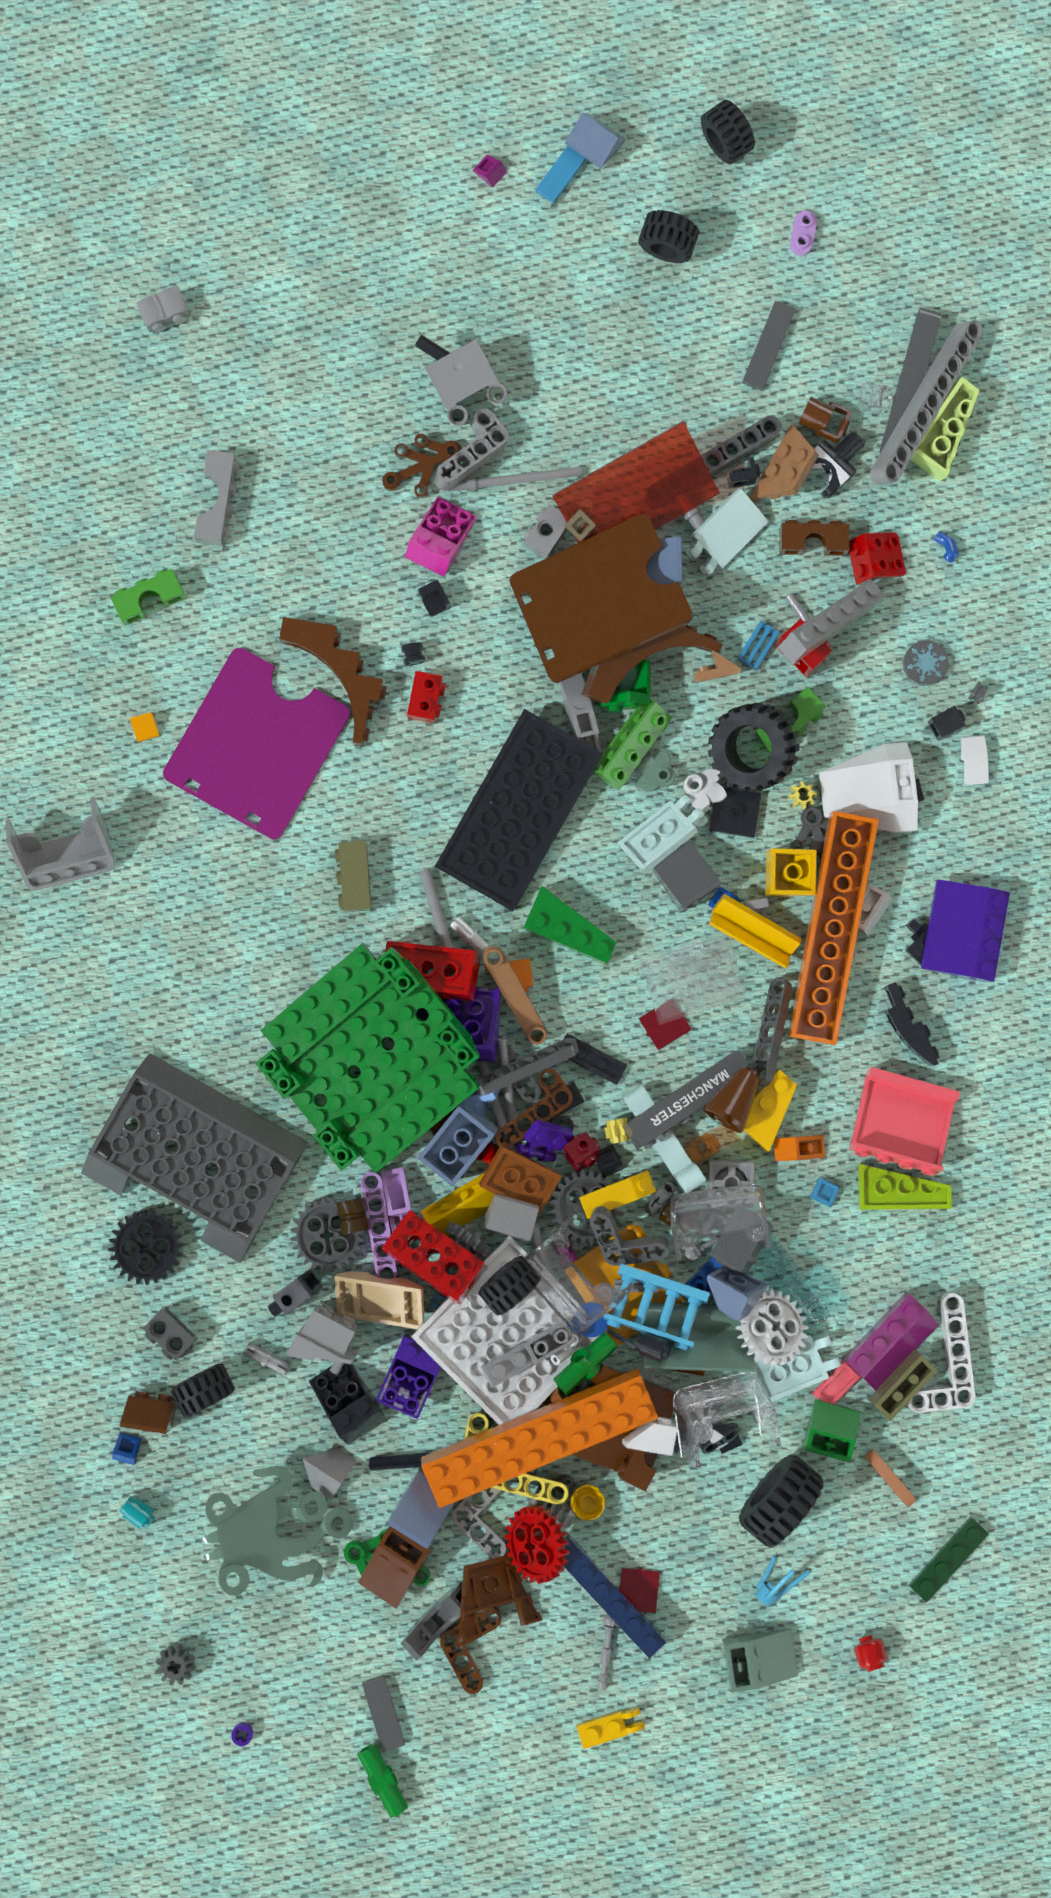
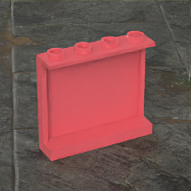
(903, 1121)

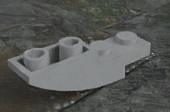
(580, 711)
(528, 1353)

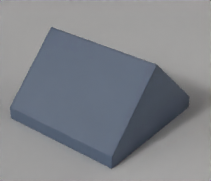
(594, 140)

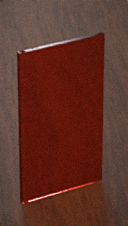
(653, 479)

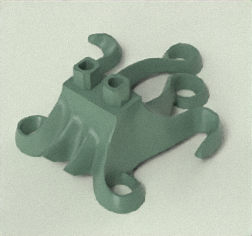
(250, 1535)

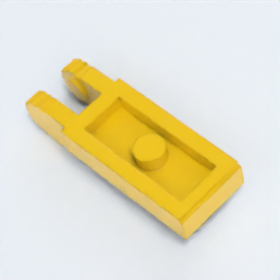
(608, 1727)

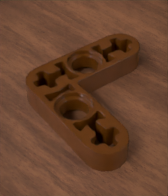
(447, 1648)

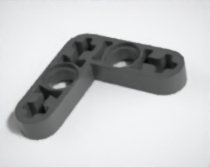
(617, 1245)

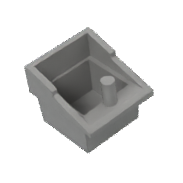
(325, 1338)

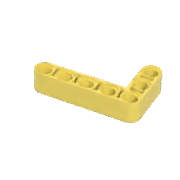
(524, 1479)

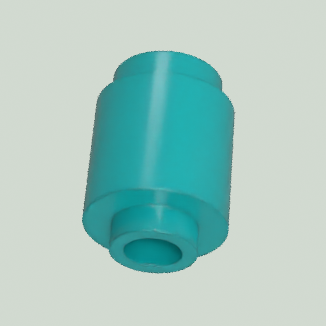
(137, 1513)

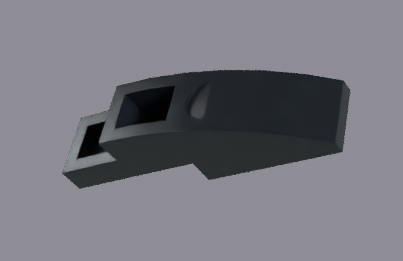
(914, 1035)

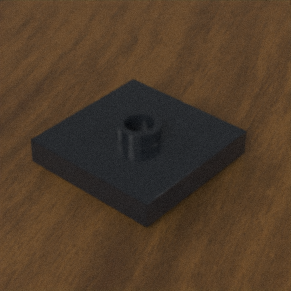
(736, 813)

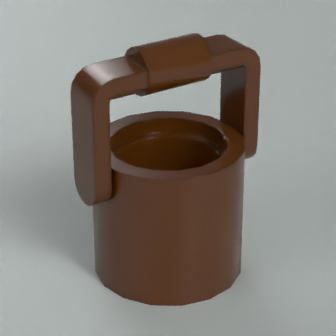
(818, 415)

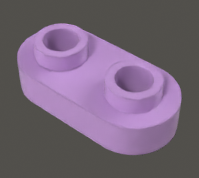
(803, 232)

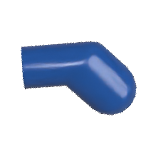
(950, 546)

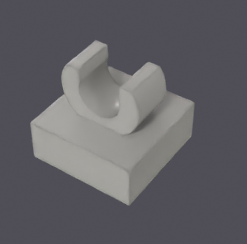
(758, 906)

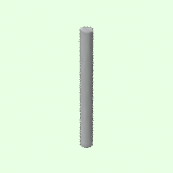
(508, 1090)

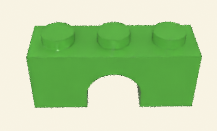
(129, 601)
(806, 708)

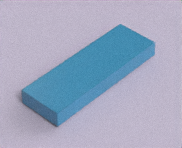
(560, 174)

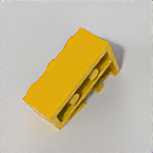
(769, 1110)

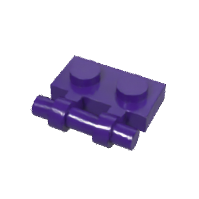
(549, 1137)

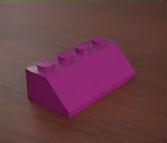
(891, 1340)

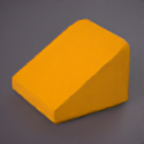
(144, 727)

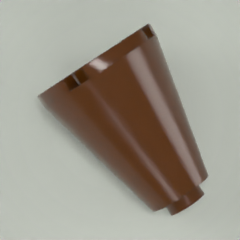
(734, 1100)

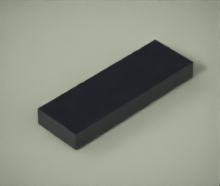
(597, 1061)

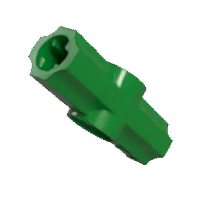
(585, 1363)
(382, 1780)

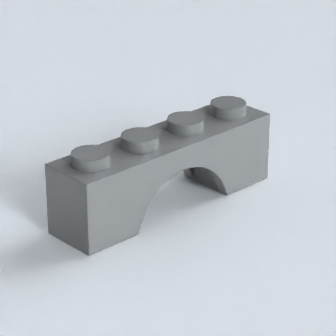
(211, 526)

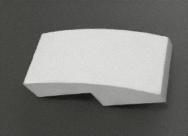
(975, 760)

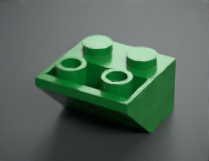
(831, 1431)

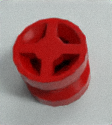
(487, 1153)

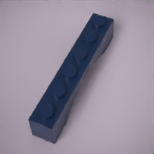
(611, 1600)

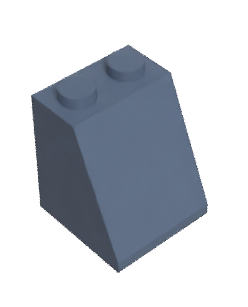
(667, 564)
(418, 1512)

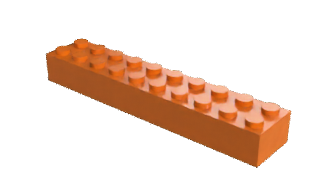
(833, 927)
(538, 1438)

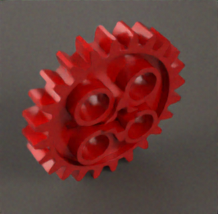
(536, 1544)

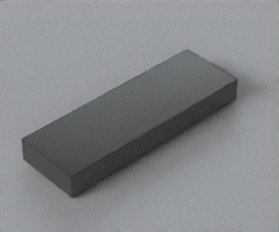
(383, 1713)

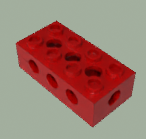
(444, 961)
(434, 1273)

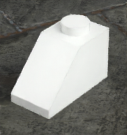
(653, 1437)

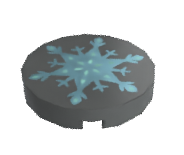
(925, 663)

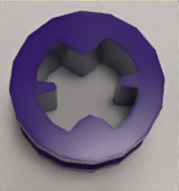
(244, 1727)

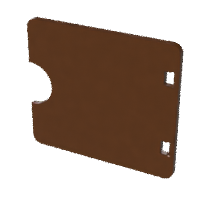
(598, 599)

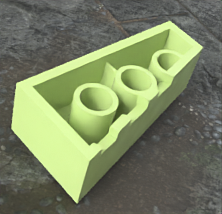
(944, 434)

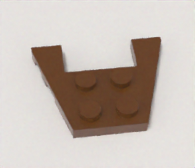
(488, 1586)

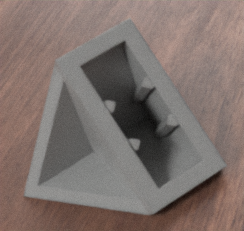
(328, 1470)

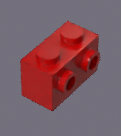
(425, 697)

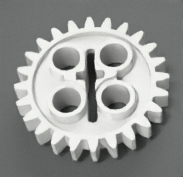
(773, 1329)

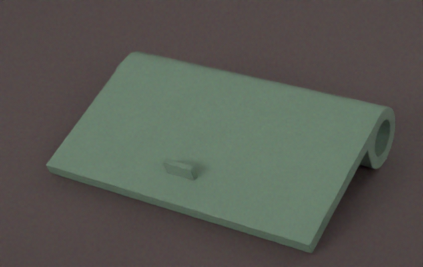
(714, 1338)

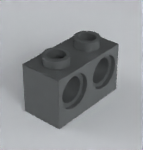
(174, 1328)

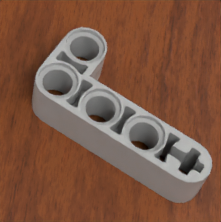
(468, 454)

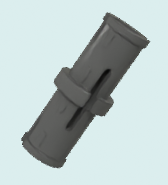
(659, 1198)

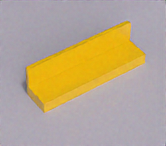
(754, 930)
(459, 1206)

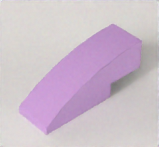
(396, 1195)

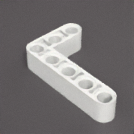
(953, 1362)

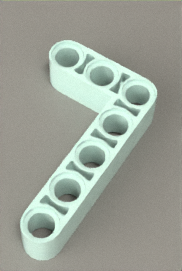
(669, 1149)

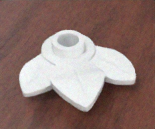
(707, 791)

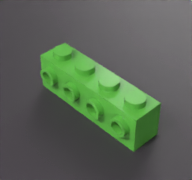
(632, 744)

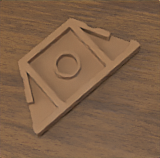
(786, 468)

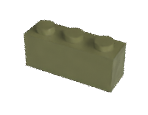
(353, 876)
(902, 1385)

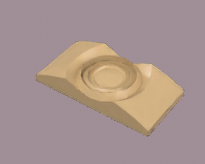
(379, 1299)

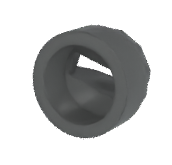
(563, 1478)

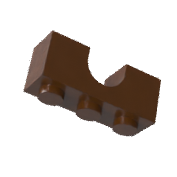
(833, 537)
(635, 1470)

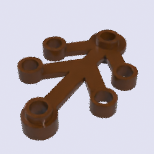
(425, 464)

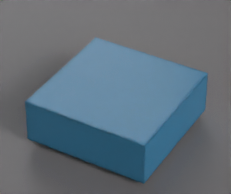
(825, 1192)

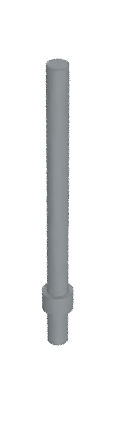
(472, 483)

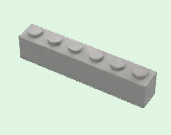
(831, 621)

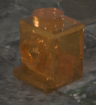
(699, 1157)

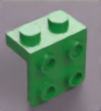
(632, 690)

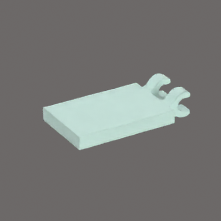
(726, 531)
(662, 833)
(800, 1373)

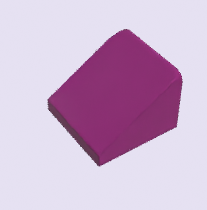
(490, 170)

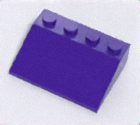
(965, 930)
(479, 1019)

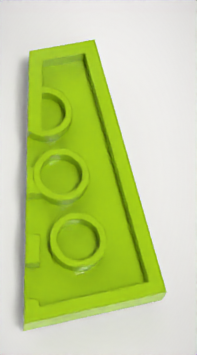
(891, 1190)

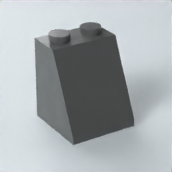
(686, 876)

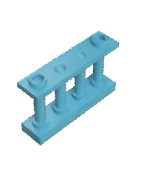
(673, 1291)

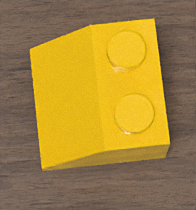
(790, 872)

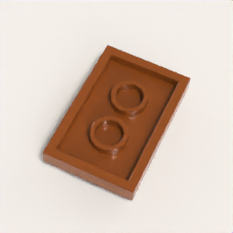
(520, 1178)

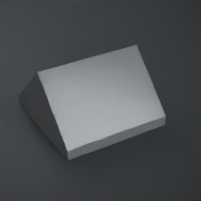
(510, 1218)

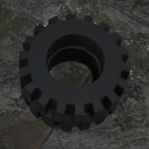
(727, 132)
(668, 236)
(509, 1285)
(203, 1390)

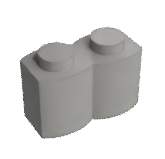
(163, 309)

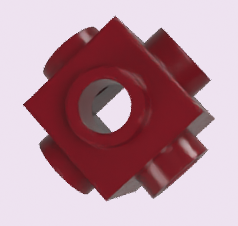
(582, 1151)

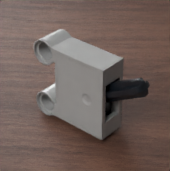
(459, 374)

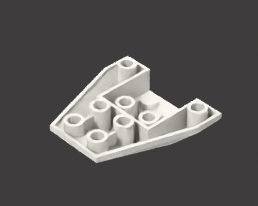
(874, 786)

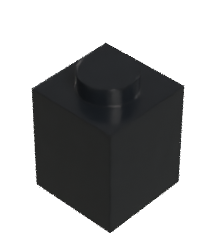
(947, 722)

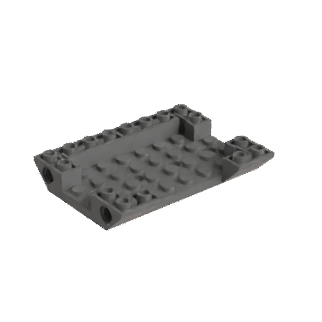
(207, 1131)

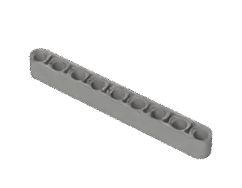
(926, 402)

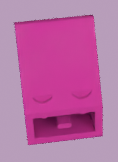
(440, 536)

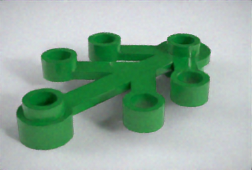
(365, 1555)

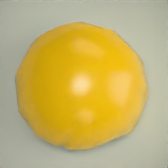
(587, 1502)

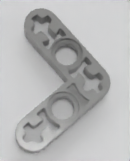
(473, 1511)

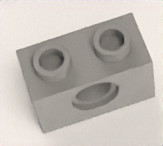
(542, 544)

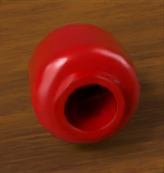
(870, 1653)

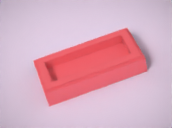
(837, 1384)

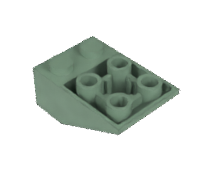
(759, 1659)

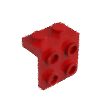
(876, 556)

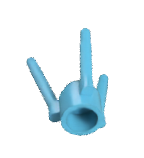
(769, 1592)

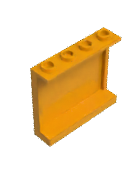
(597, 1270)

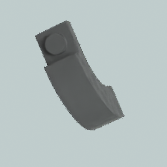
(433, 1623)

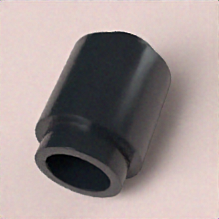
(653, 1347)

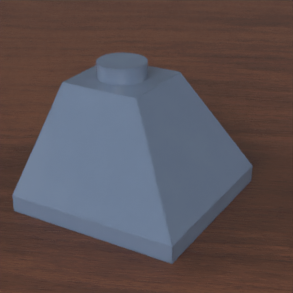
(735, 1292)

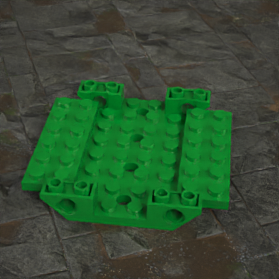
(344, 1025)

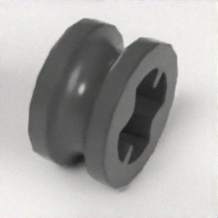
(978, 692)

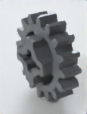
(469, 1239)

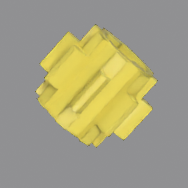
(809, 795)
(615, 1130)

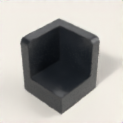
(434, 598)

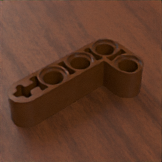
(531, 1113)

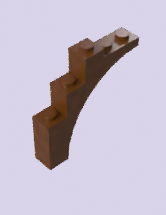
(320, 641)
(607, 675)

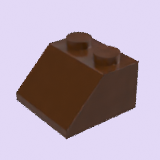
(149, 1412)

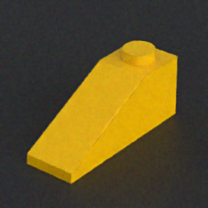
(619, 1193)

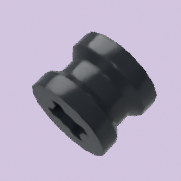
(413, 653)

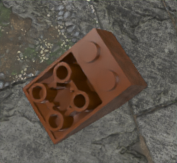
(394, 1566)

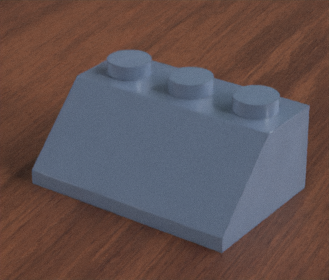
(457, 1144)

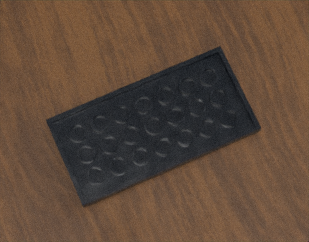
(518, 810)

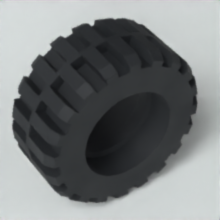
(725, 752)
(781, 1500)

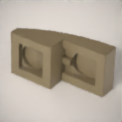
(577, 522)

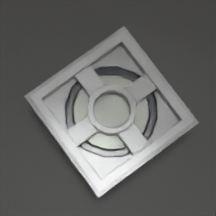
(729, 1174)

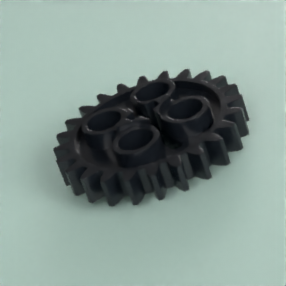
(133, 1263)

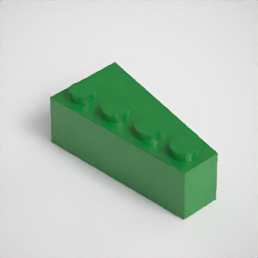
(564, 926)

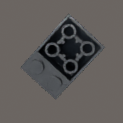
(347, 1402)

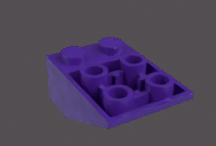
(409, 1378)

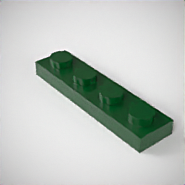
(948, 1559)

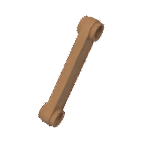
(515, 994)

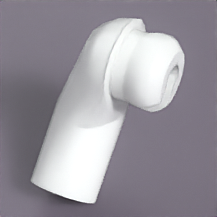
(565, 1353)

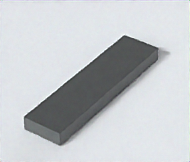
(768, 346)

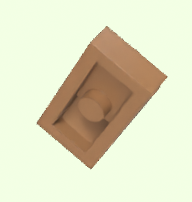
(722, 668)

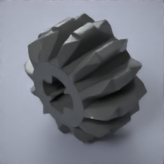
(171, 1671)

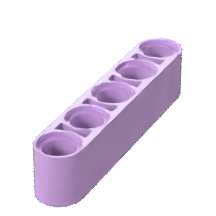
(374, 1216)

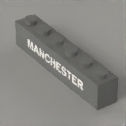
(681, 1103)

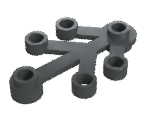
(814, 827)

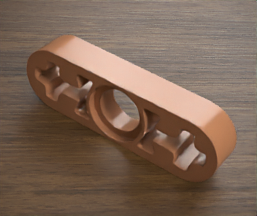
(890, 1478)

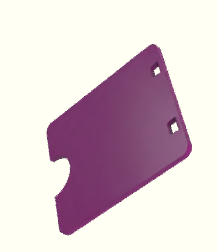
(254, 746)

